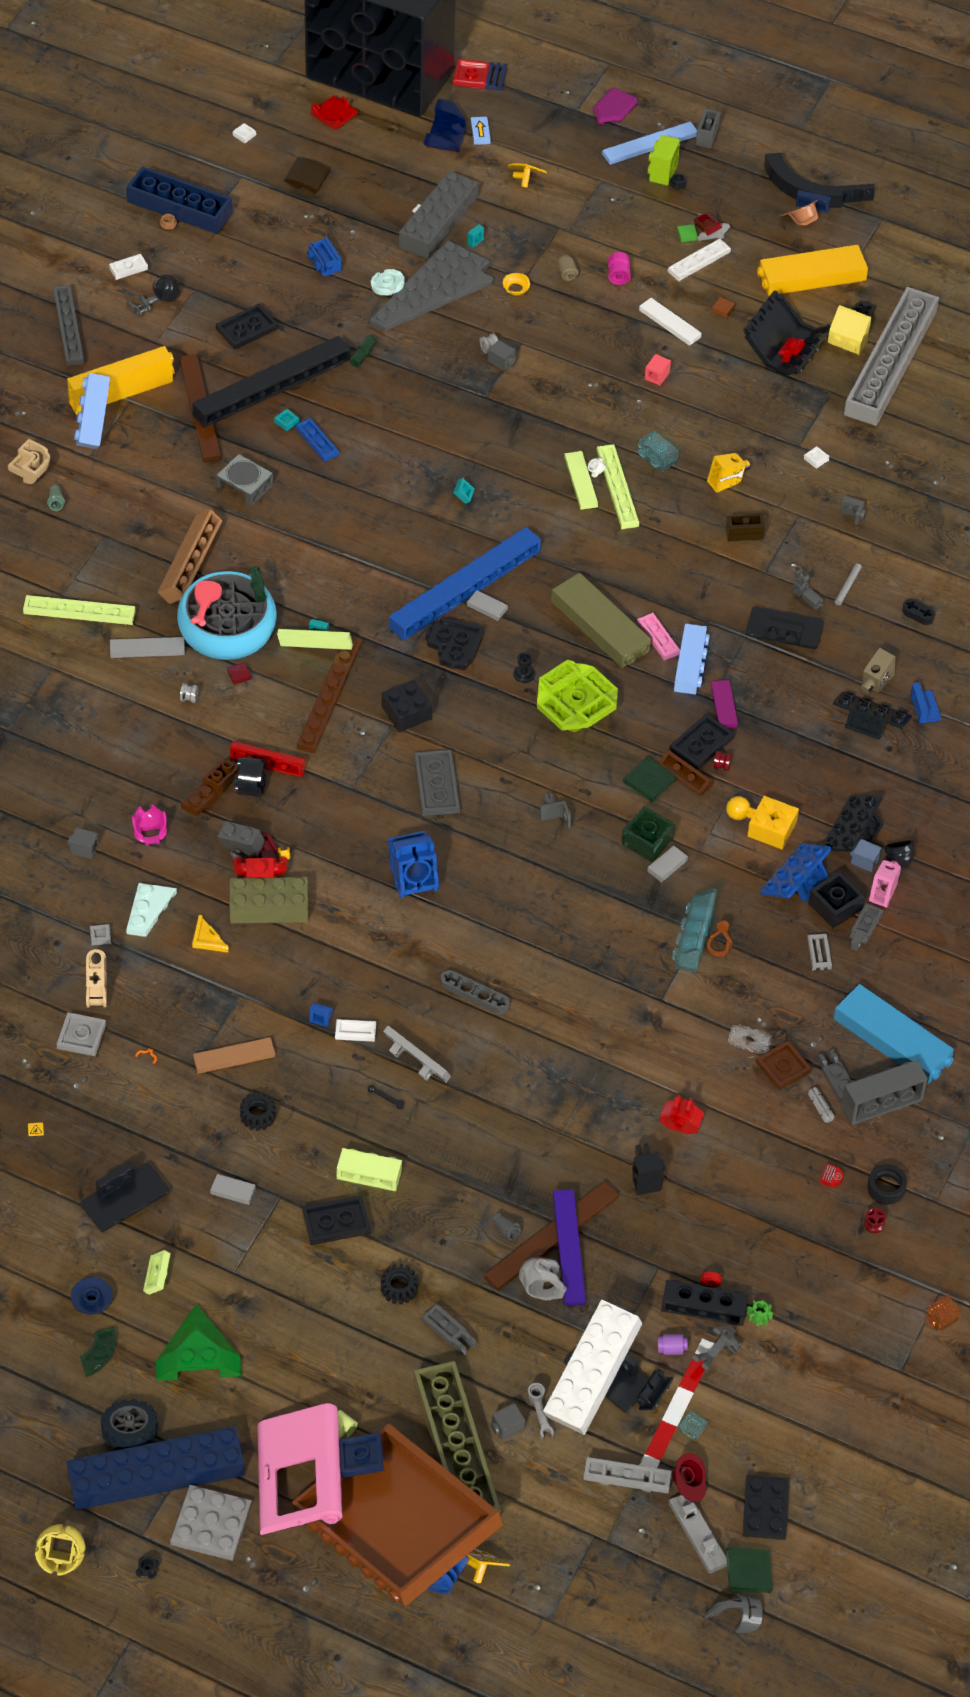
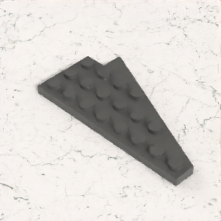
(441, 280)

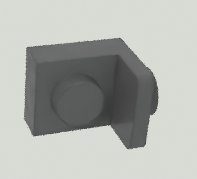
(854, 508)

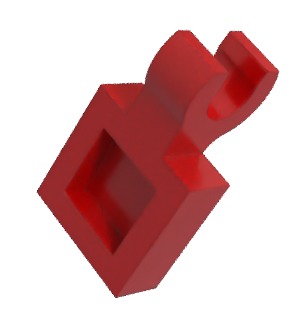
(791, 347)

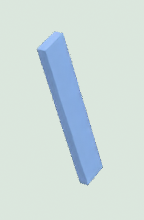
(646, 143)

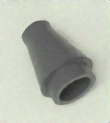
(508, 1228)

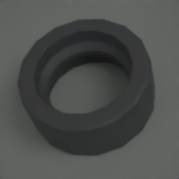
(887, 1171)

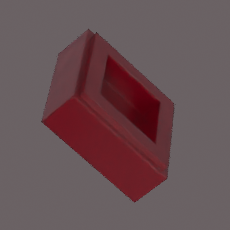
(239, 673)

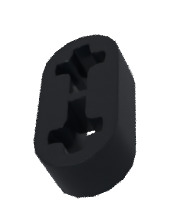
(918, 612)

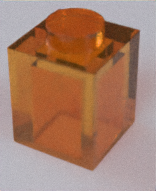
(942, 1313)

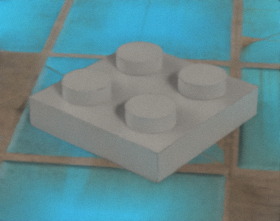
(81, 1034)

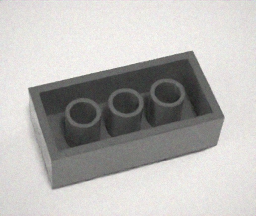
(884, 1092)

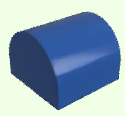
(320, 1014)

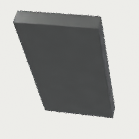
(436, 782)

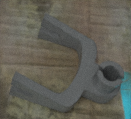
(727, 1340)

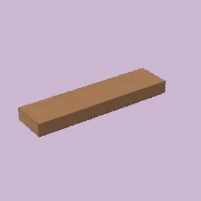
(233, 1055)

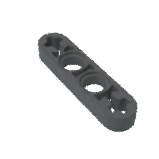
(477, 989)

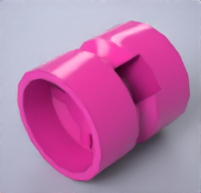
(619, 268)

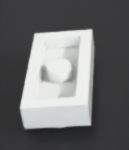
(128, 266)

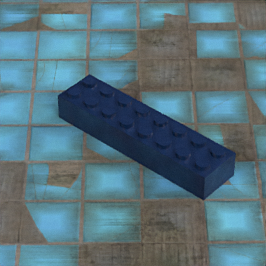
(155, 1468)

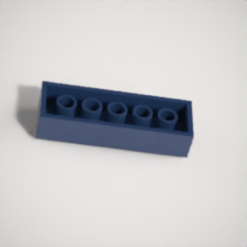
(180, 198)

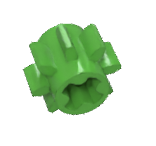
(760, 1312)

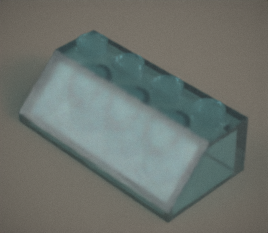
(695, 931)

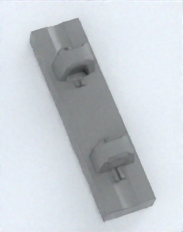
(430, 1066)
(627, 1475)
(698, 1534)

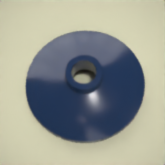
(88, 1289)

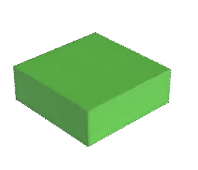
(687, 233)

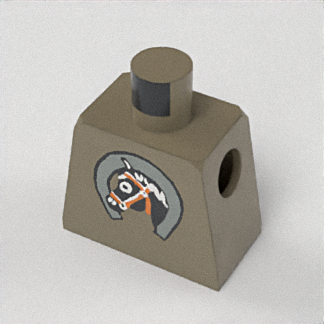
(878, 671)

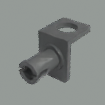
(554, 809)

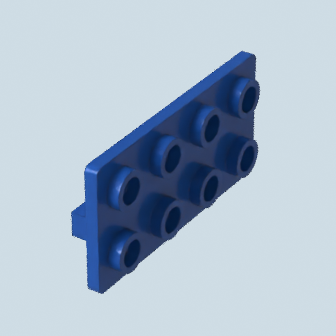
(800, 872)

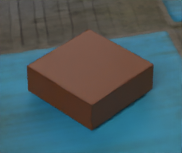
(723, 307)

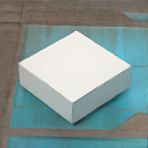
(244, 133)
(816, 457)

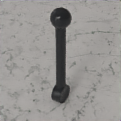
(399, 1104)

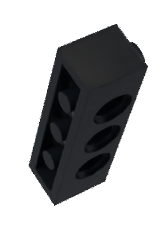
(711, 1310)

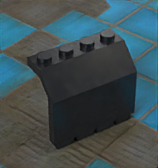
(772, 328)

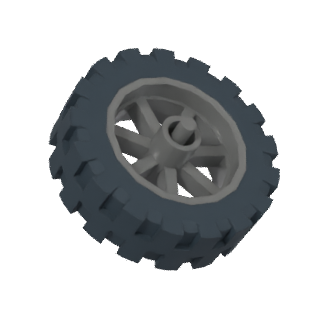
(129, 1415)

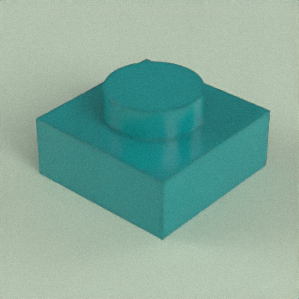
(475, 236)
(286, 420)
(464, 490)
(316, 625)

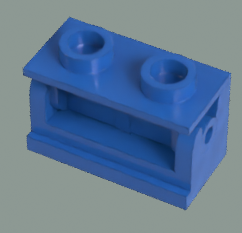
(324, 257)

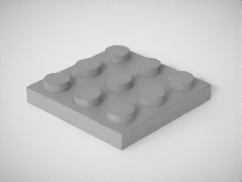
(211, 1522)

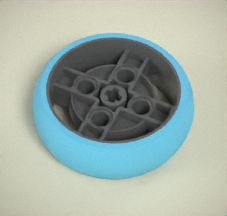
(228, 619)

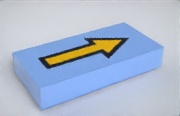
(480, 130)

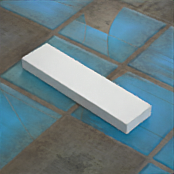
(699, 259)
(670, 321)

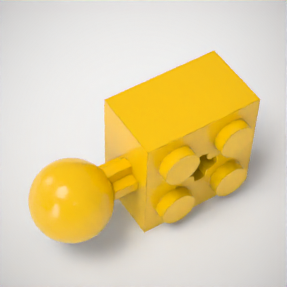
(769, 823)

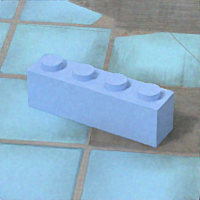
(92, 411)
(690, 659)

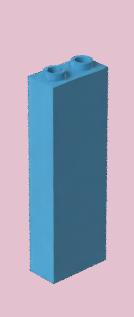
(893, 1032)

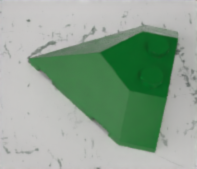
(197, 1347)

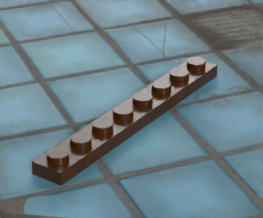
(328, 697)

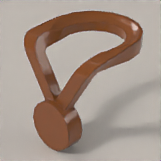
(722, 926)

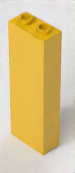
(813, 270)
(128, 376)

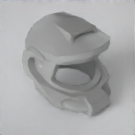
(537, 1272)

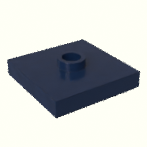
(361, 1455)

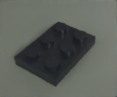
(246, 326)
(701, 741)
(336, 1220)
(765, 1507)

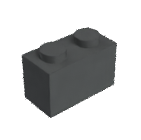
(708, 128)
(241, 837)

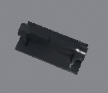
(650, 1397)

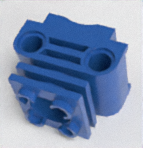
(413, 863)

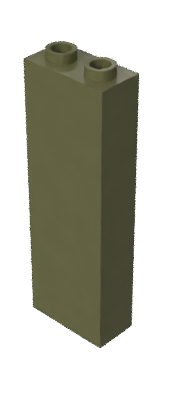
(601, 620)

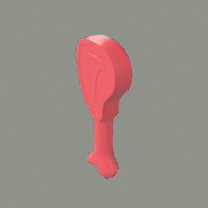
(205, 594)

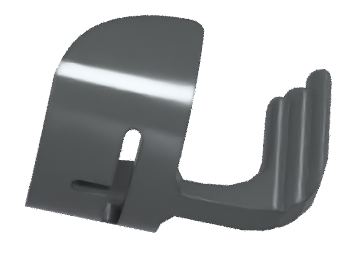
(746, 1624)

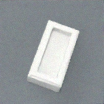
(355, 1030)

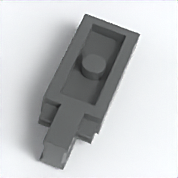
(865, 925)

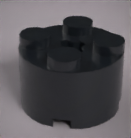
(251, 776)

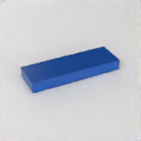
(317, 440)

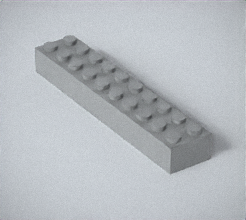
(891, 356)

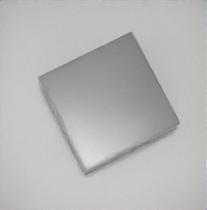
(100, 934)

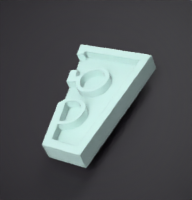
(147, 906)

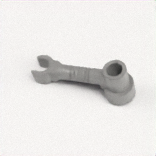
(538, 1389)

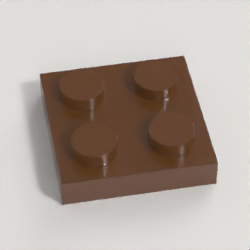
(783, 1065)

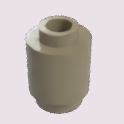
(567, 268)

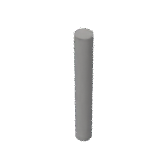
(846, 587)

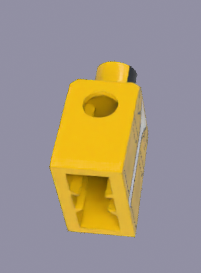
(726, 471)

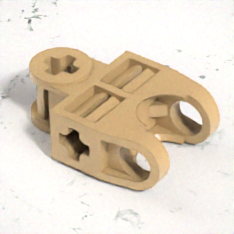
(96, 988)

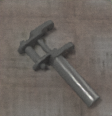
(145, 303)

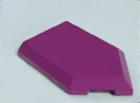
(614, 106)

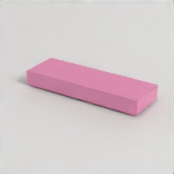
(659, 636)

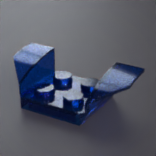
(447, 129)

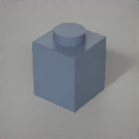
(866, 855)

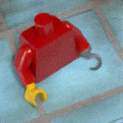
(260, 866)

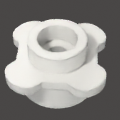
(596, 466)

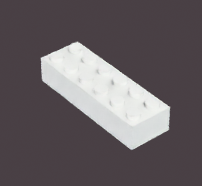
(592, 1367)

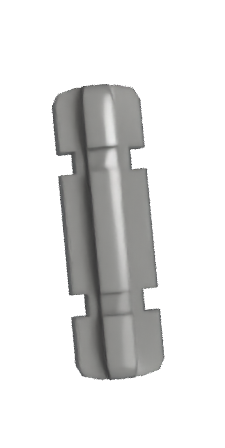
(821, 1105)

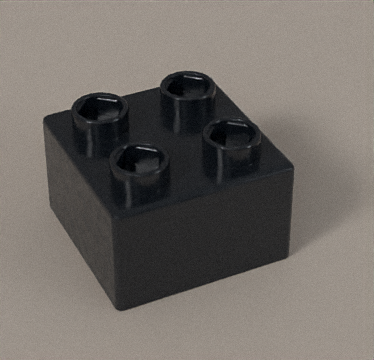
(381, 48)

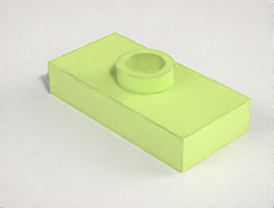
(156, 1272)

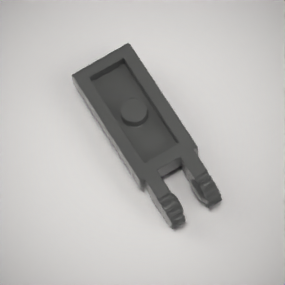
(834, 1073)
(448, 1328)

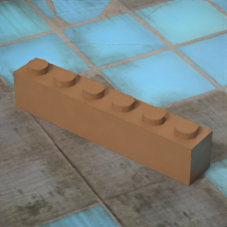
(190, 555)

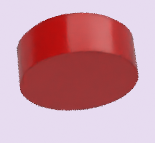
(711, 1279)

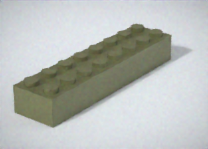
(453, 1428)

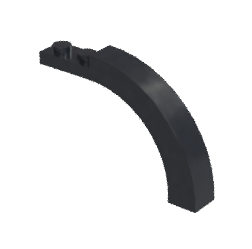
(790, 183)

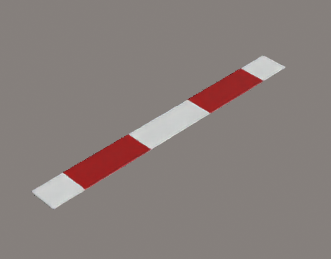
(676, 1409)

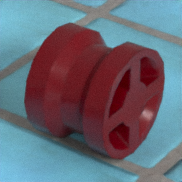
(722, 760)
(876, 1215)

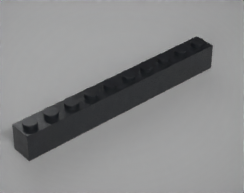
(270, 381)

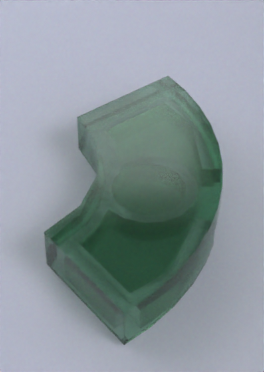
(100, 1353)

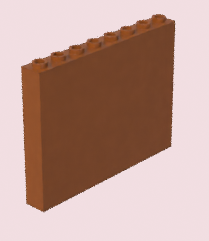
(405, 1521)

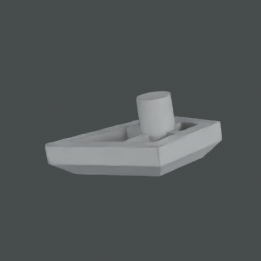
(718, 234)

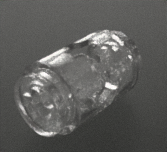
(761, 1038)

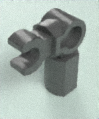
(801, 588)

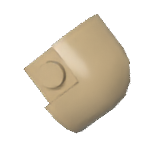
(30, 462)

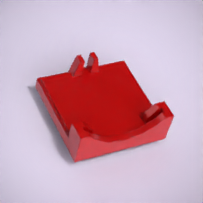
(334, 112)

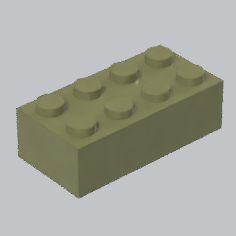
(269, 900)

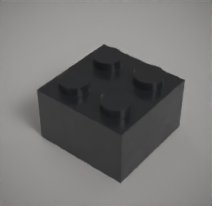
(406, 706)
(836, 899)

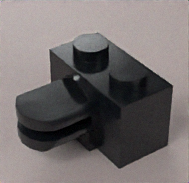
(647, 1170)

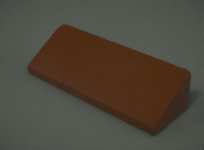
(686, 773)

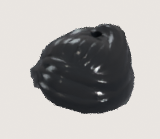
(166, 288)

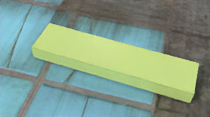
(581, 480)
(315, 639)

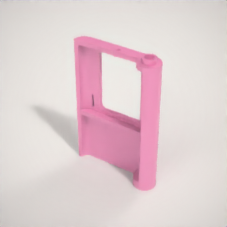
(291, 1441)

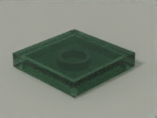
(649, 779)
(749, 1570)

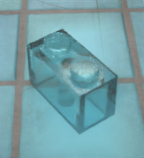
(658, 451)

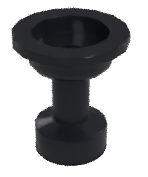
(524, 672)

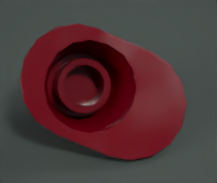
(690, 1477)

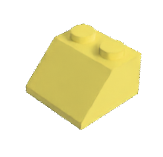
(849, 330)

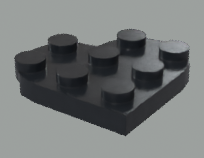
(455, 642)

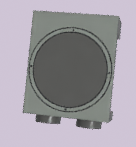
(246, 477)

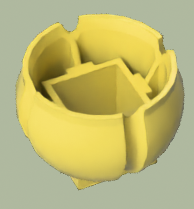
(55, 1560)

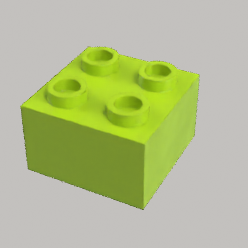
(664, 159)

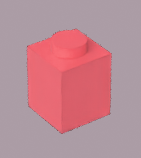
(657, 369)

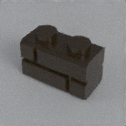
(745, 527)

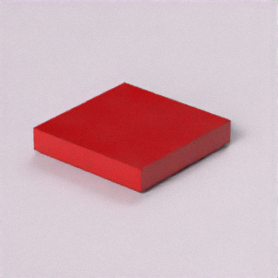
(471, 73)

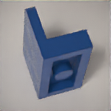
(924, 704)

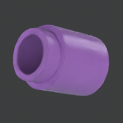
(672, 1344)

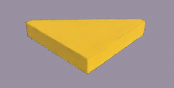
(207, 938)

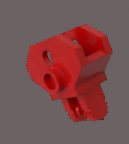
(681, 1115)

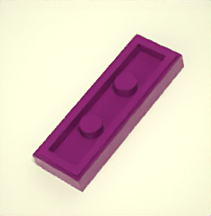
(724, 703)

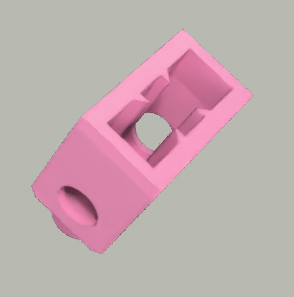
(887, 874)

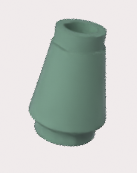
(55, 498)

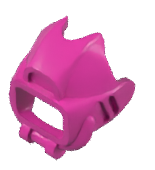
(149, 820)

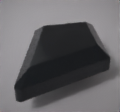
(864, 308)

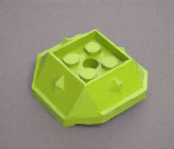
(575, 696)

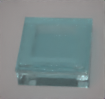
(692, 1425)

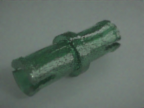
(363, 351)
(257, 584)

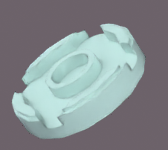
(388, 282)

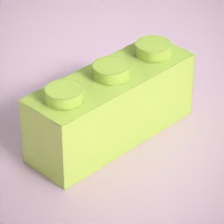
(369, 1169)

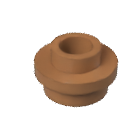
(168, 221)

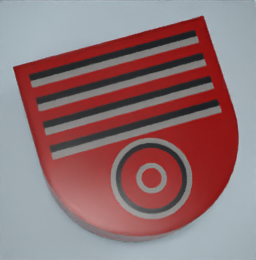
(831, 1176)

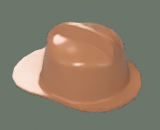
(804, 215)

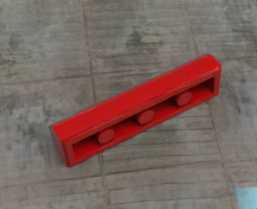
(275, 760)

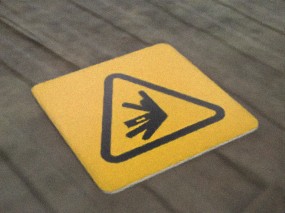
(35, 1129)

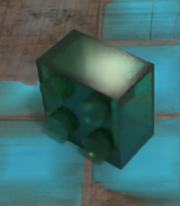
(648, 833)

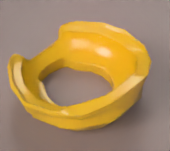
(516, 278)

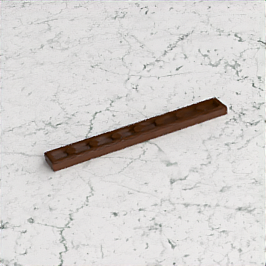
(195, 391)
(546, 1239)

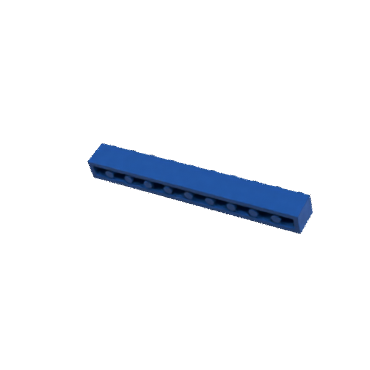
(464, 583)

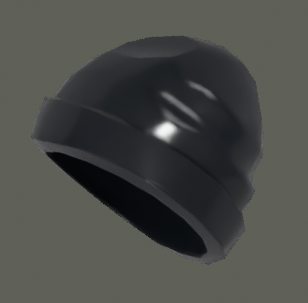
(901, 852)

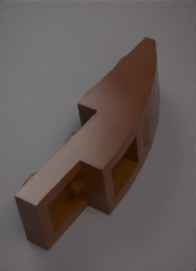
(211, 789)

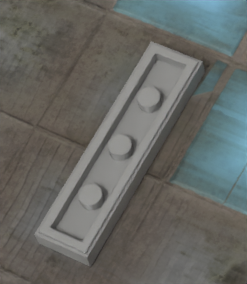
(147, 647)

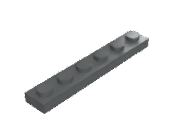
(68, 325)

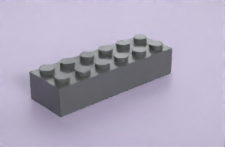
(438, 214)

